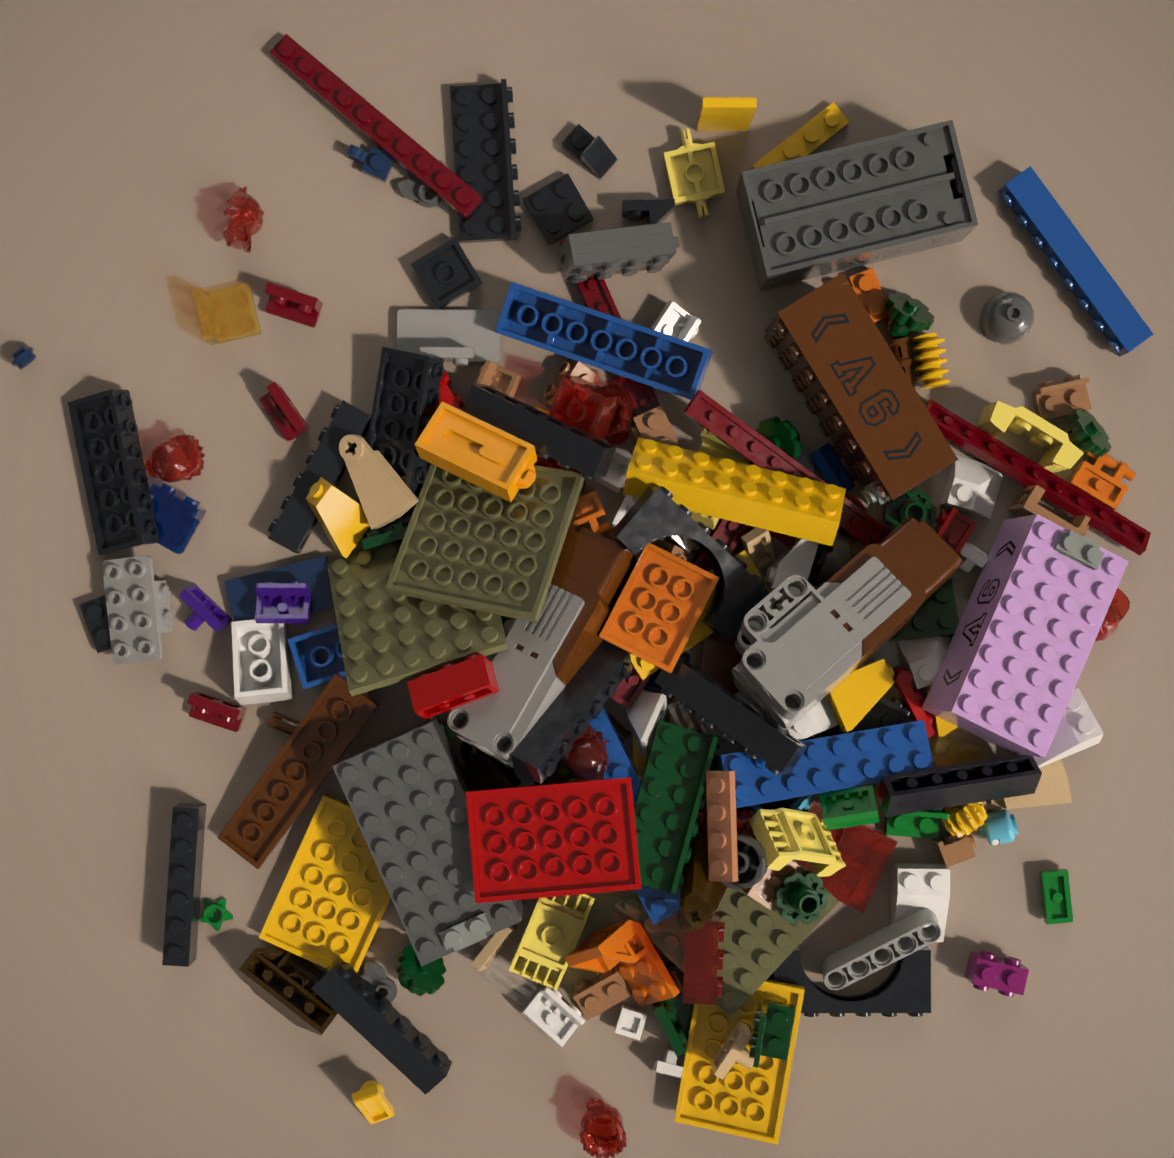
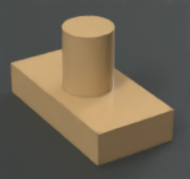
(759, 547)
(492, 946)
(733, 1051)

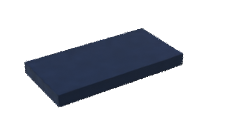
(312, 572)

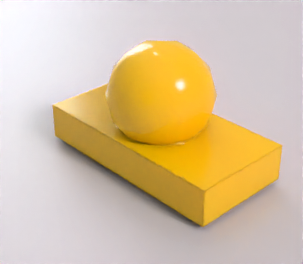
(372, 1102)

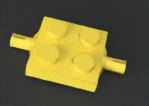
(694, 173)

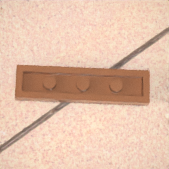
(722, 826)

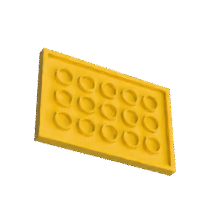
(330, 892)
(746, 1100)

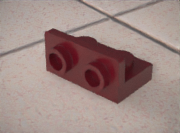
(293, 305)
(283, 412)
(216, 711)

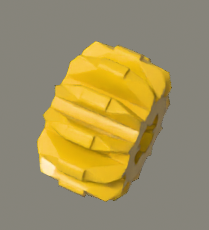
(964, 818)

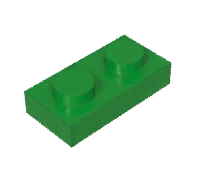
(1056, 896)

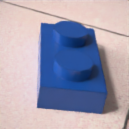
(831, 467)

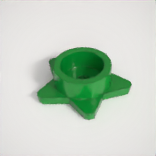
(210, 918)

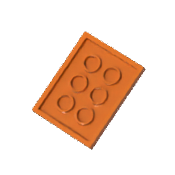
(659, 607)

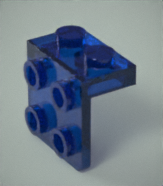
(175, 517)

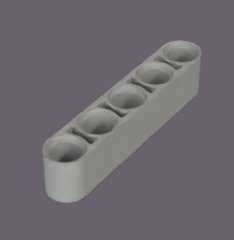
(888, 938)

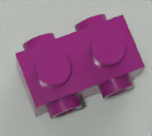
(988, 971)

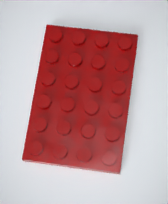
(553, 840)

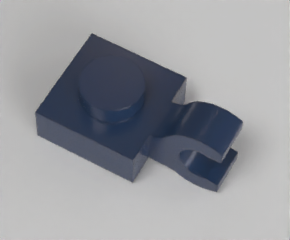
(375, 162)

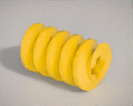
(930, 360)

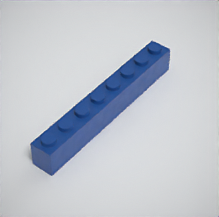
(1075, 262)

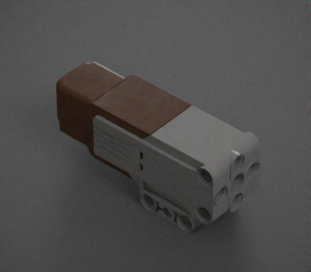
(816, 643)
(550, 652)

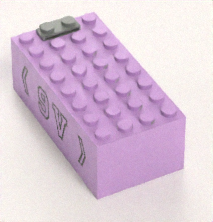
(1025, 635)

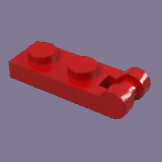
(912, 698)

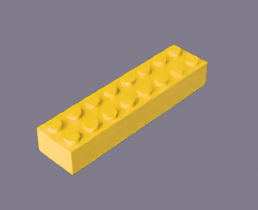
(737, 491)

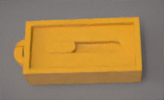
(477, 452)

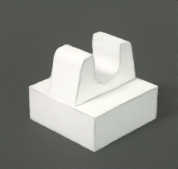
(972, 556)
(668, 1066)

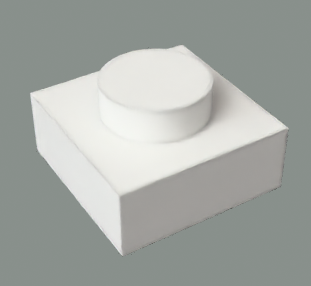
(630, 1022)

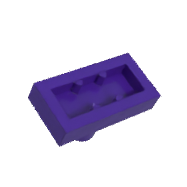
(203, 610)

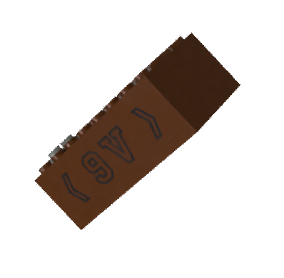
(858, 392)

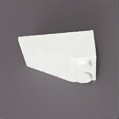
(793, 561)
(260, 662)
(1075, 732)
(920, 887)

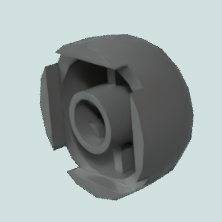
(1006, 318)
(830, 559)
(750, 863)

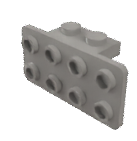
(450, 334)
(136, 609)

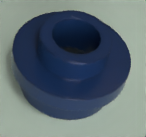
(23, 357)

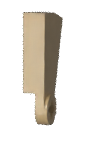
(376, 483)
(1051, 790)

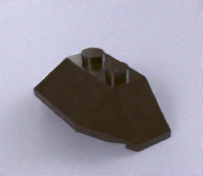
(286, 985)

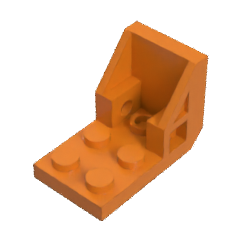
(634, 956)

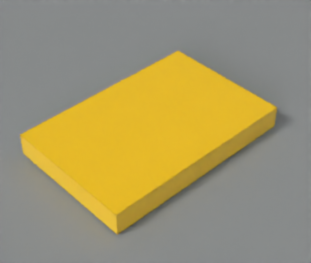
(726, 113)

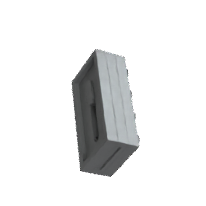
(617, 251)

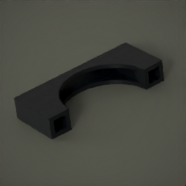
(659, 516)
(903, 991)

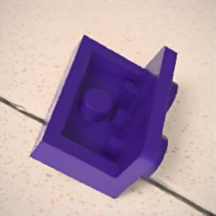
(283, 602)

